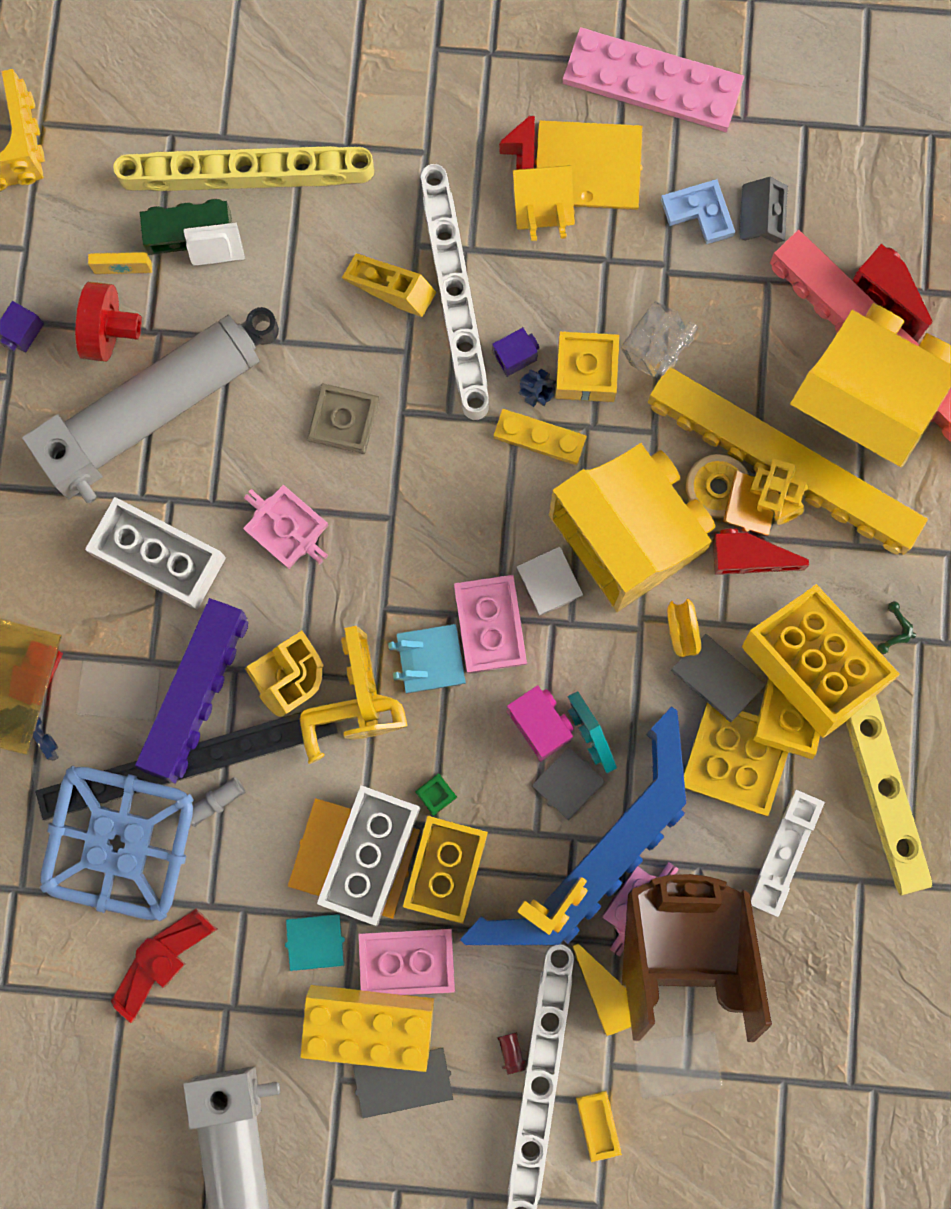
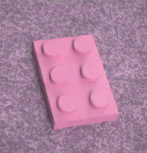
(490, 624)
(407, 962)

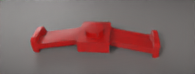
(159, 962)

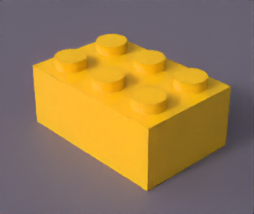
(445, 869)

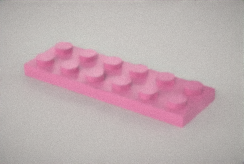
(653, 79)

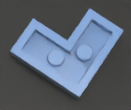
(705, 204)

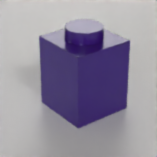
(19, 327)
(515, 351)

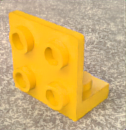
(537, 913)

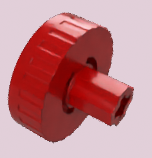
(101, 322)

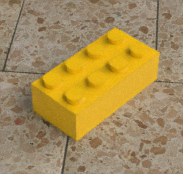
(367, 1028)

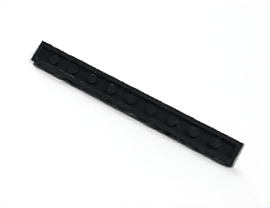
(205, 758)

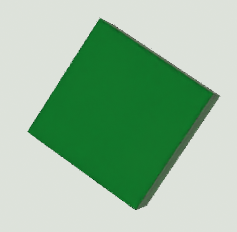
(436, 794)

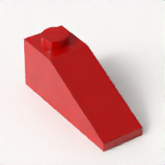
(749, 554)

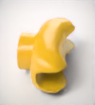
(684, 628)

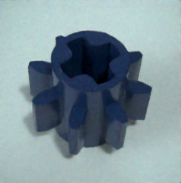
(537, 387)

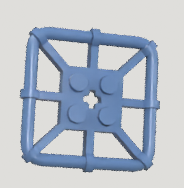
(99, 853)

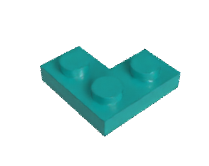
(591, 732)

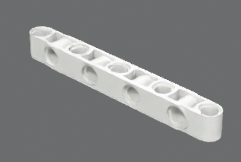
(452, 273)
(542, 1061)

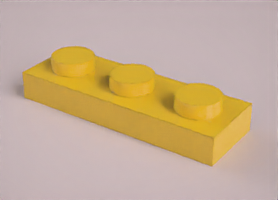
(539, 437)

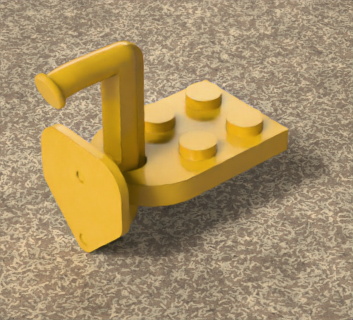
(365, 707)

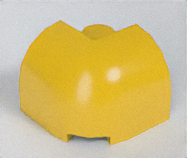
(287, 674)

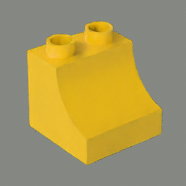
(878, 384)
(630, 523)

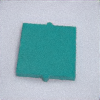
(315, 942)

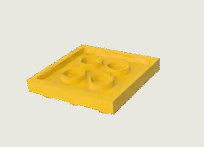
(731, 765)

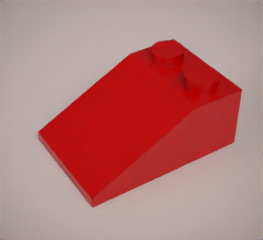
(891, 286)

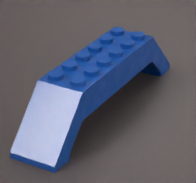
(614, 853)

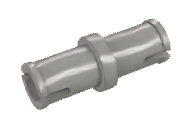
(216, 800)

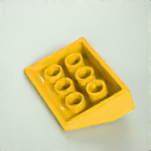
(819, 660)

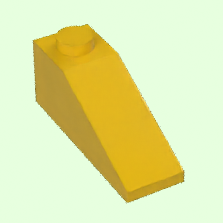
(391, 284)
(606, 993)

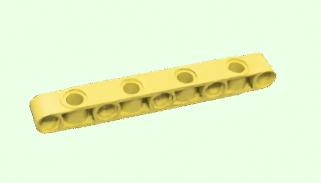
(221, 168)
(892, 812)

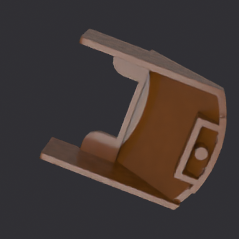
(693, 935)

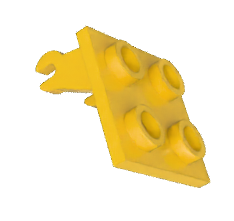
(544, 199)

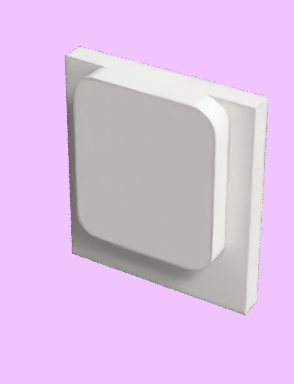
(214, 244)
(549, 581)

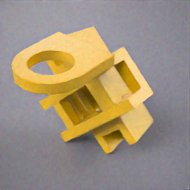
(785, 505)

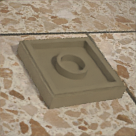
(343, 418)

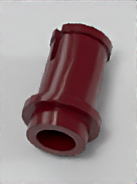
(511, 1053)

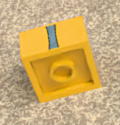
(587, 366)

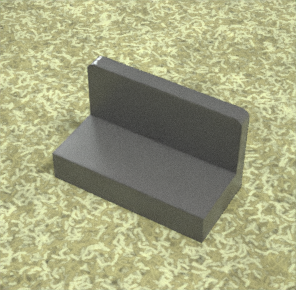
(764, 210)

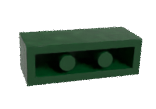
(165, 227)

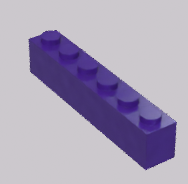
(192, 691)

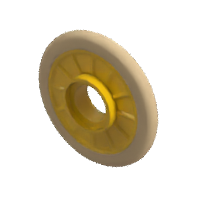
(705, 471)

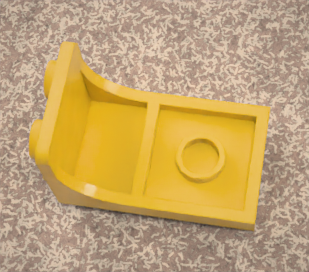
(22, 156)

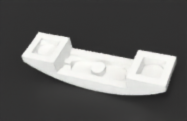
(785, 852)

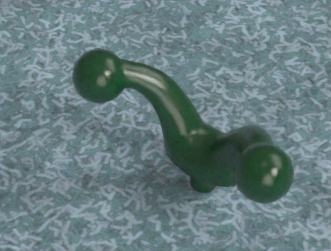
(906, 633)

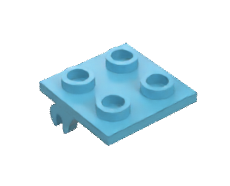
(429, 658)

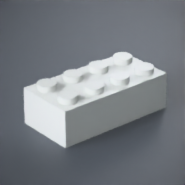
(155, 553)
(368, 855)

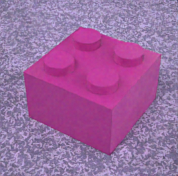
(540, 722)

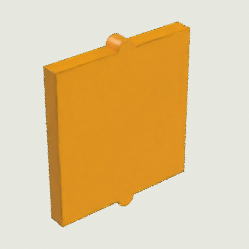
(743, 506)

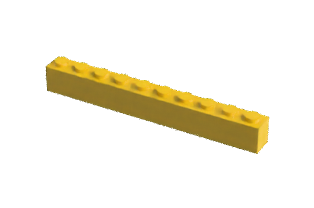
(759, 443)

